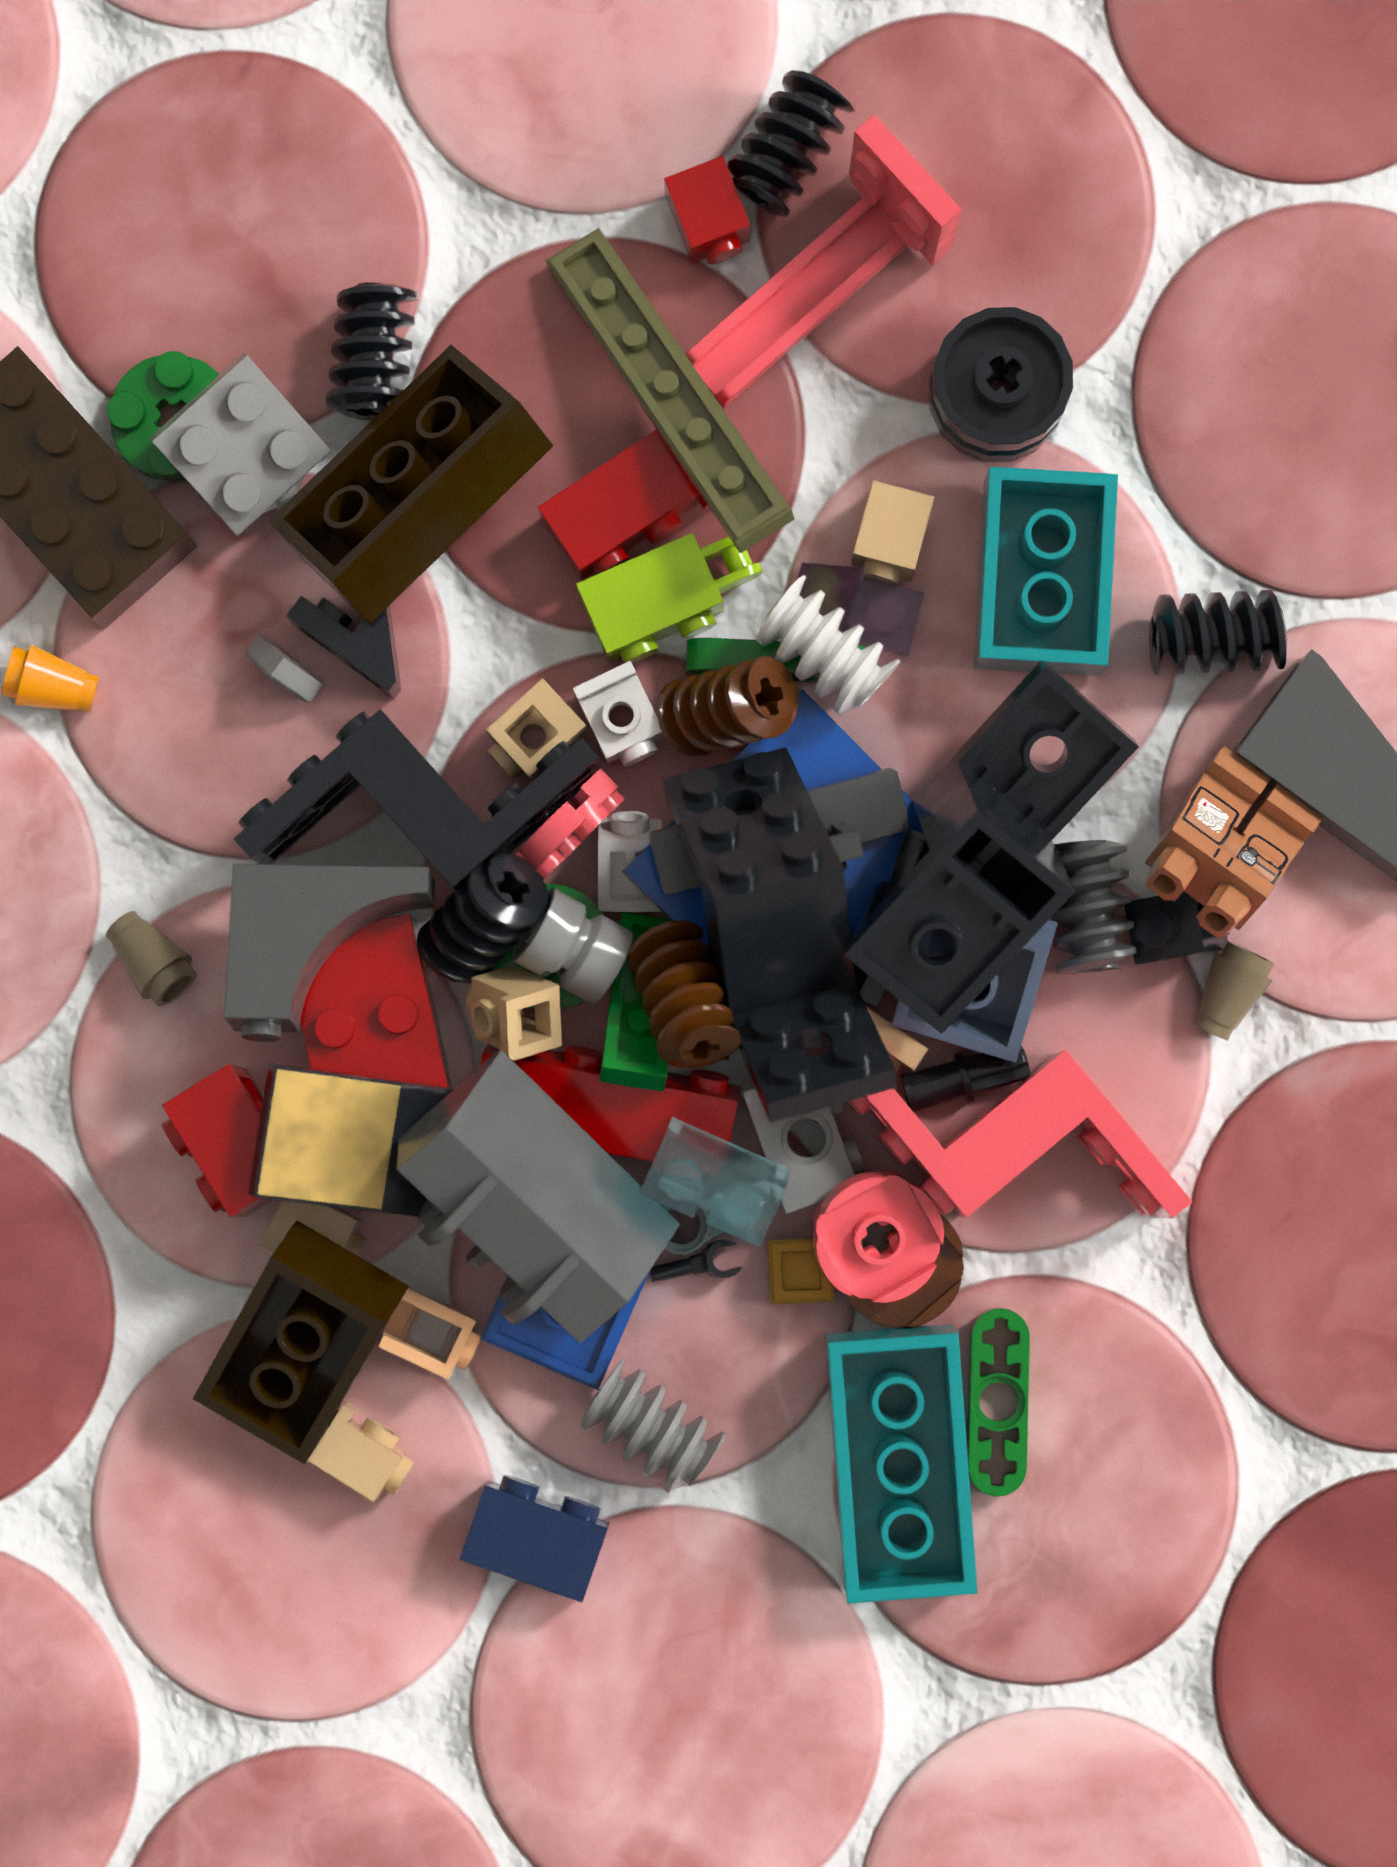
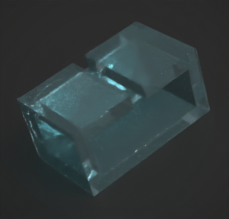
(713, 1174)

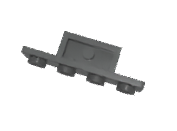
(849, 809)

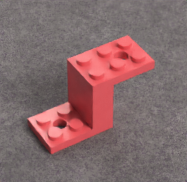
(1017, 1134)

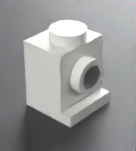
(610, 690)

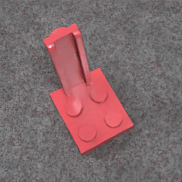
(897, 211)

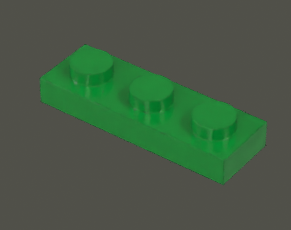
(628, 1045)

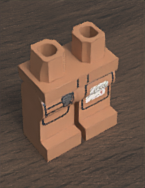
(1212, 861)

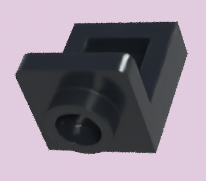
(1169, 929)

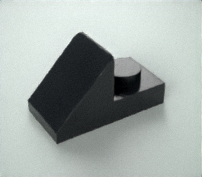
(366, 650)

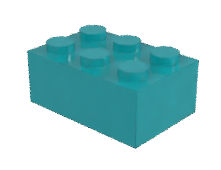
(1046, 570)

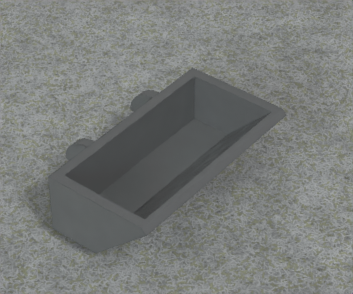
(533, 1199)

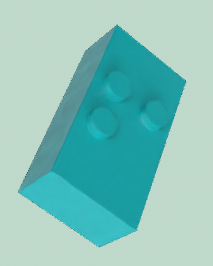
(901, 1463)

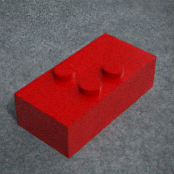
(376, 1009)

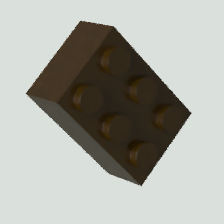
(300, 1341)

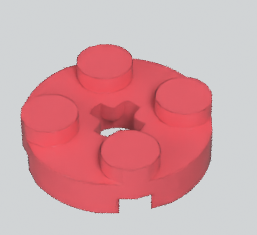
(571, 824)
(843, 1221)

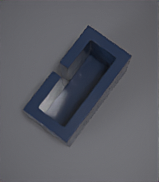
(535, 1539)

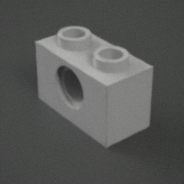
(813, 1176)

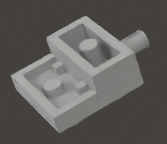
(241, 445)

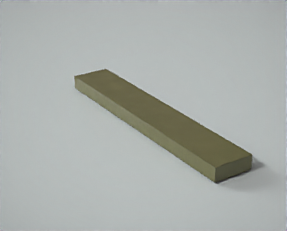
(670, 391)

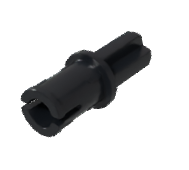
(961, 1079)

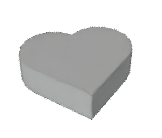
(283, 668)

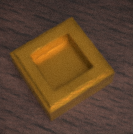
(796, 1273)

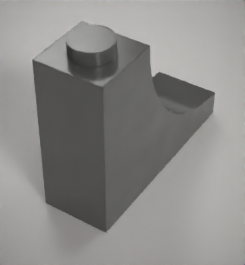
(289, 925)

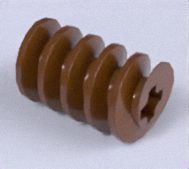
(728, 706)
(682, 995)

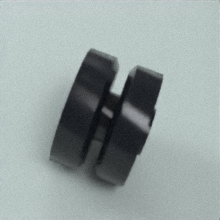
(1009, 348)

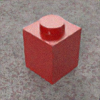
(708, 211)

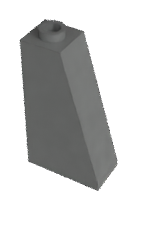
(1330, 758)

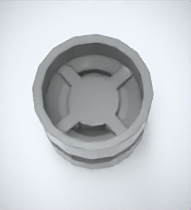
(577, 949)

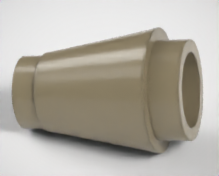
(151, 959)
(1232, 989)

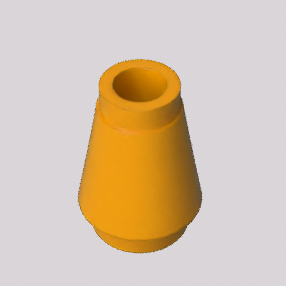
(47, 681)

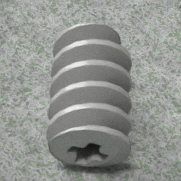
(651, 1428)

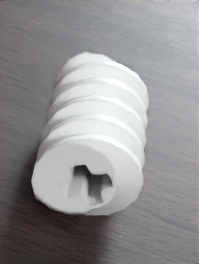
(824, 648)

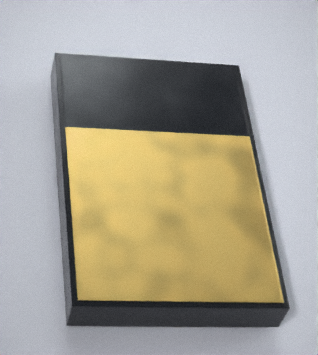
(337, 1139)

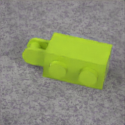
(661, 595)

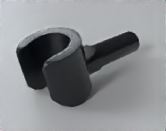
(695, 1265)

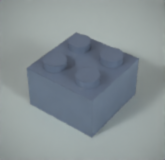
(1001, 1012)

